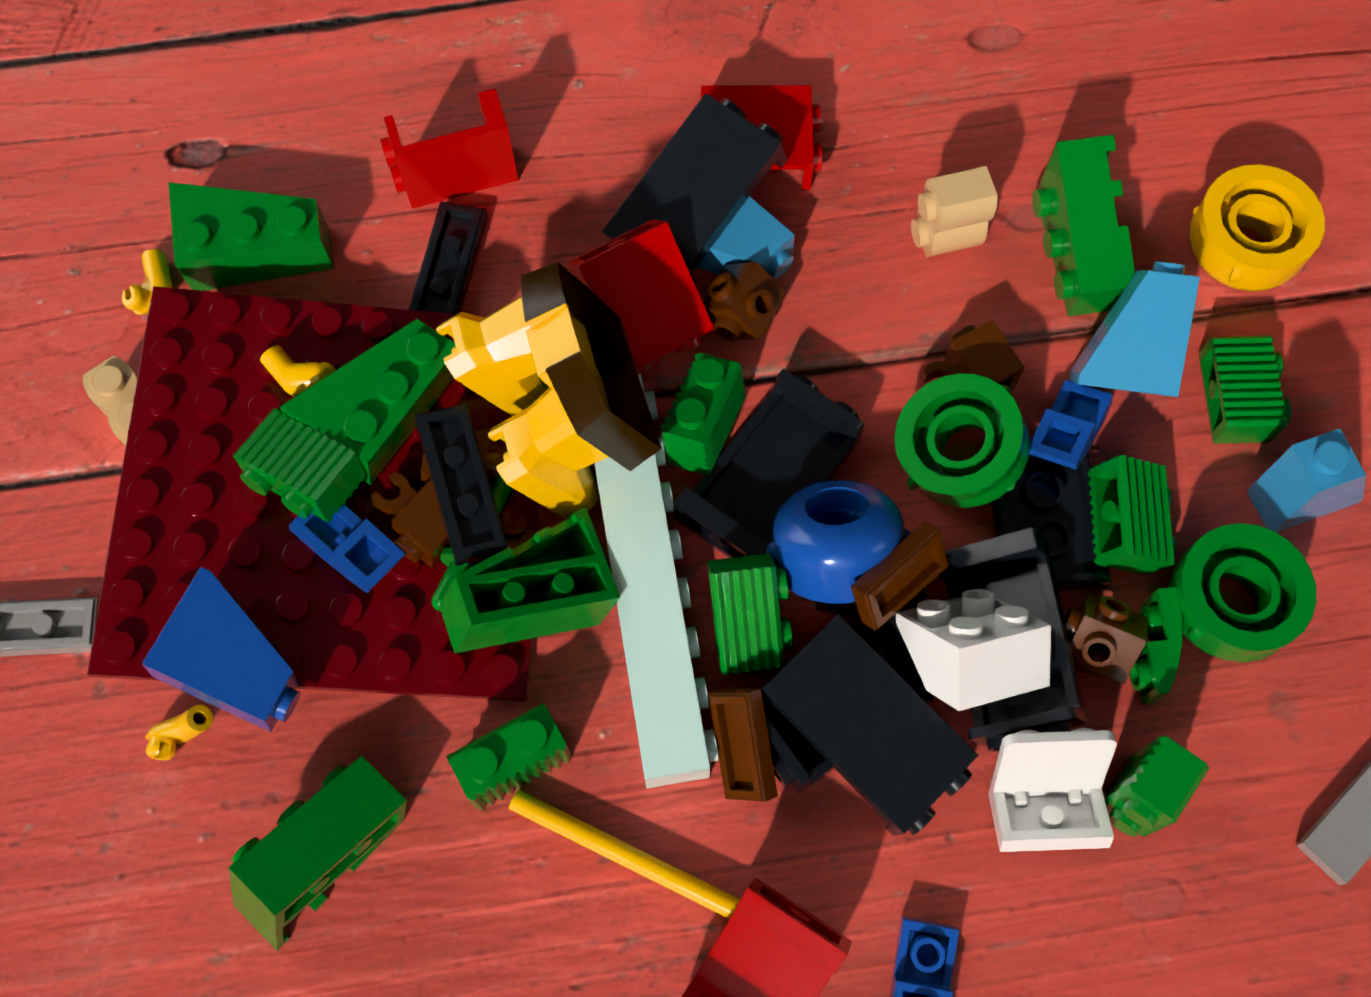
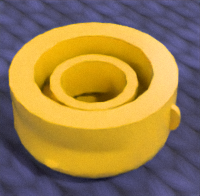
(1272, 205)

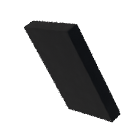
(1058, 507)

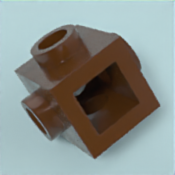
(742, 301)
(1106, 637)

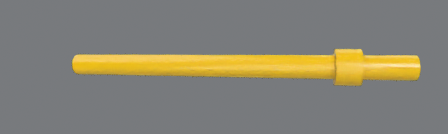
(624, 854)

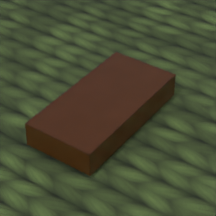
(900, 576)
(743, 744)

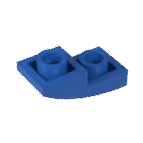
(924, 959)

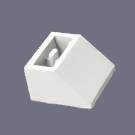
(976, 648)

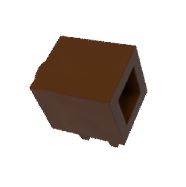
(981, 353)
(417, 520)

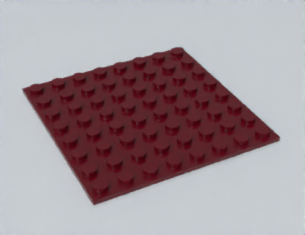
(189, 509)

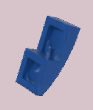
(1071, 424)
(350, 546)

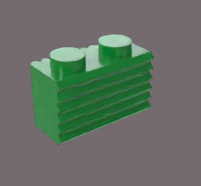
(1244, 389)
(703, 413)
(300, 466)
(1131, 515)
(748, 613)
(509, 757)
(1154, 787)

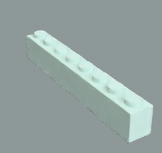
(652, 620)

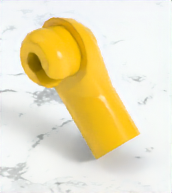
(156, 274)
(293, 376)
(177, 730)

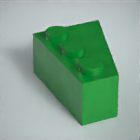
(1082, 226)
(245, 236)
(376, 395)
(533, 590)
(313, 847)

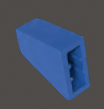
(222, 657)

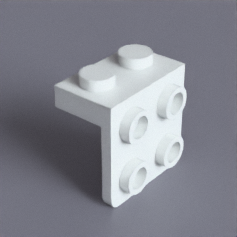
(1051, 791)

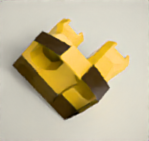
(561, 381)

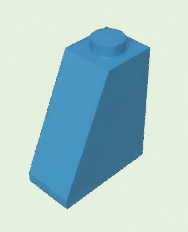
(750, 238)
(1144, 335)
(1309, 482)

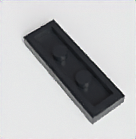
(449, 259)
(461, 484)

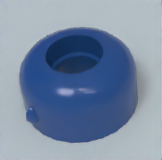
(834, 536)

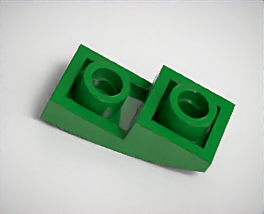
(1160, 656)

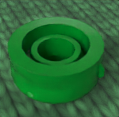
(943, 410)
(1271, 573)

